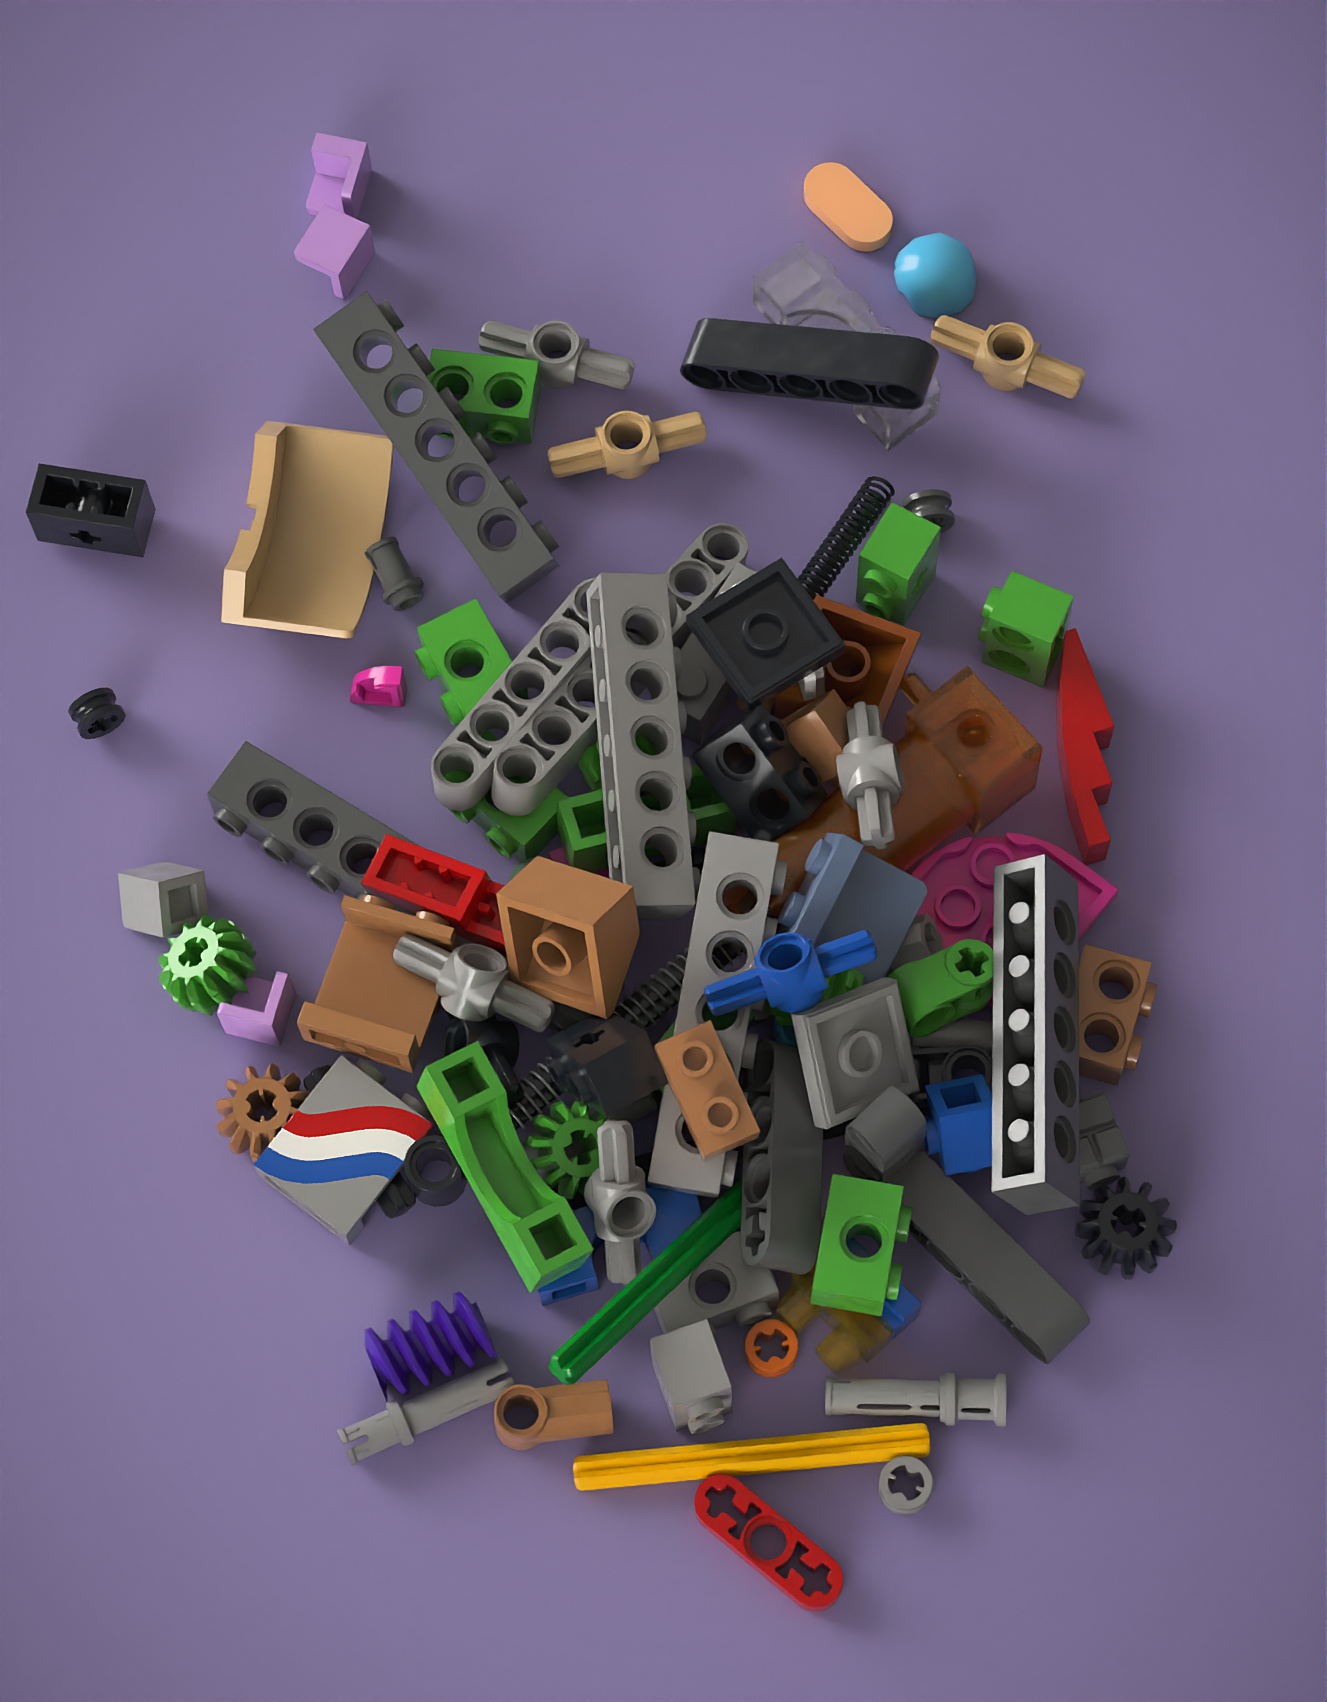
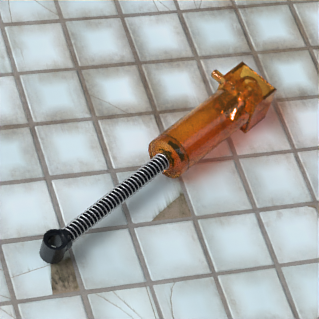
(959, 765)

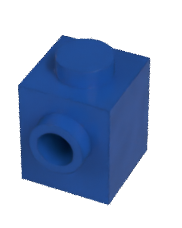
(960, 1124)

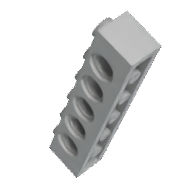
(643, 604)
(727, 864)

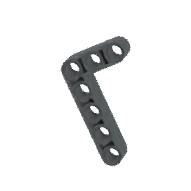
(1006, 1280)

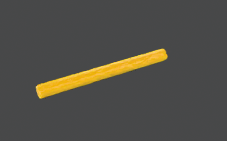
(751, 1456)

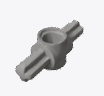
(557, 336)
(870, 775)
(473, 982)
(613, 1181)

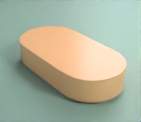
(848, 207)

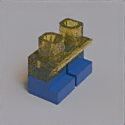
(853, 1333)

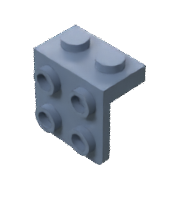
(853, 893)

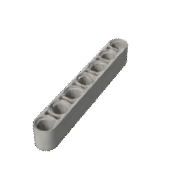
(576, 725)

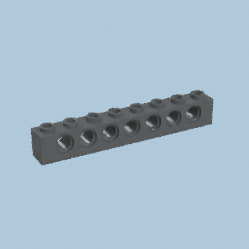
(259, 779)

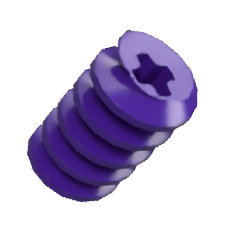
(428, 1344)

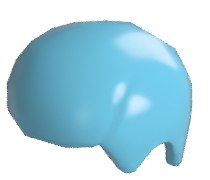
(936, 275)

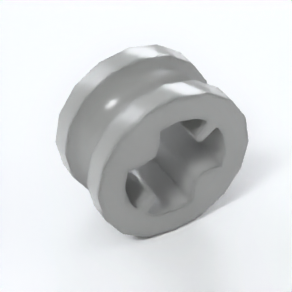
(913, 1468)

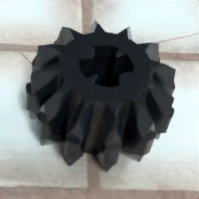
(1122, 1247)

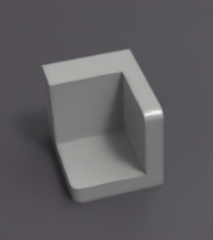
(162, 898)

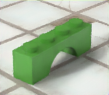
(477, 1125)

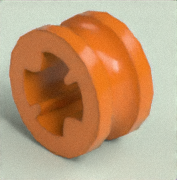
(767, 1330)

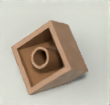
(569, 934)

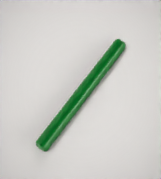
(648, 1288)

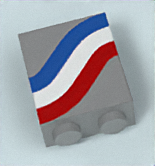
(344, 1146)

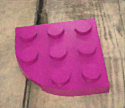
(962, 885)

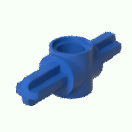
(790, 972)

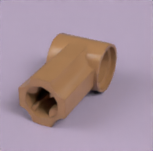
(561, 1410)

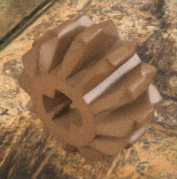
(246, 1099)

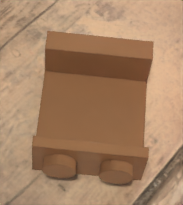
(367, 999)

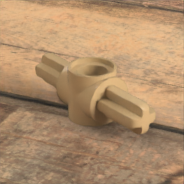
(1007, 338)
(622, 426)

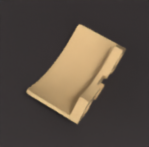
(316, 514)

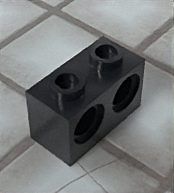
(749, 781)

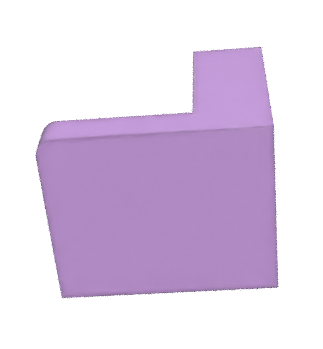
(340, 176)
(337, 248)
(262, 1011)

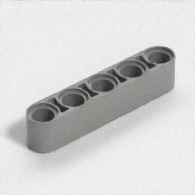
(506, 711)

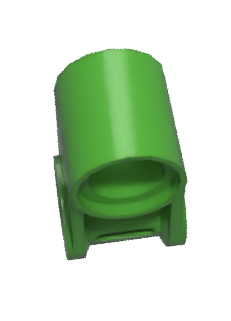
(945, 986)

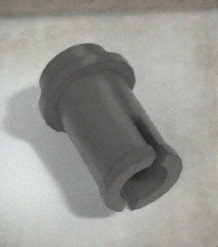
(394, 574)

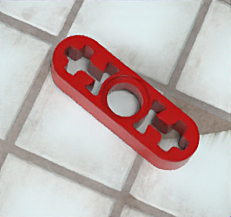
(724, 1525)

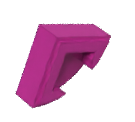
(380, 687)

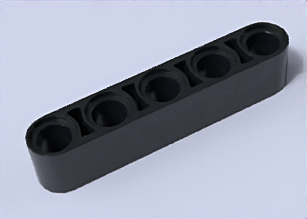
(810, 363)

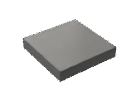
(854, 1051)

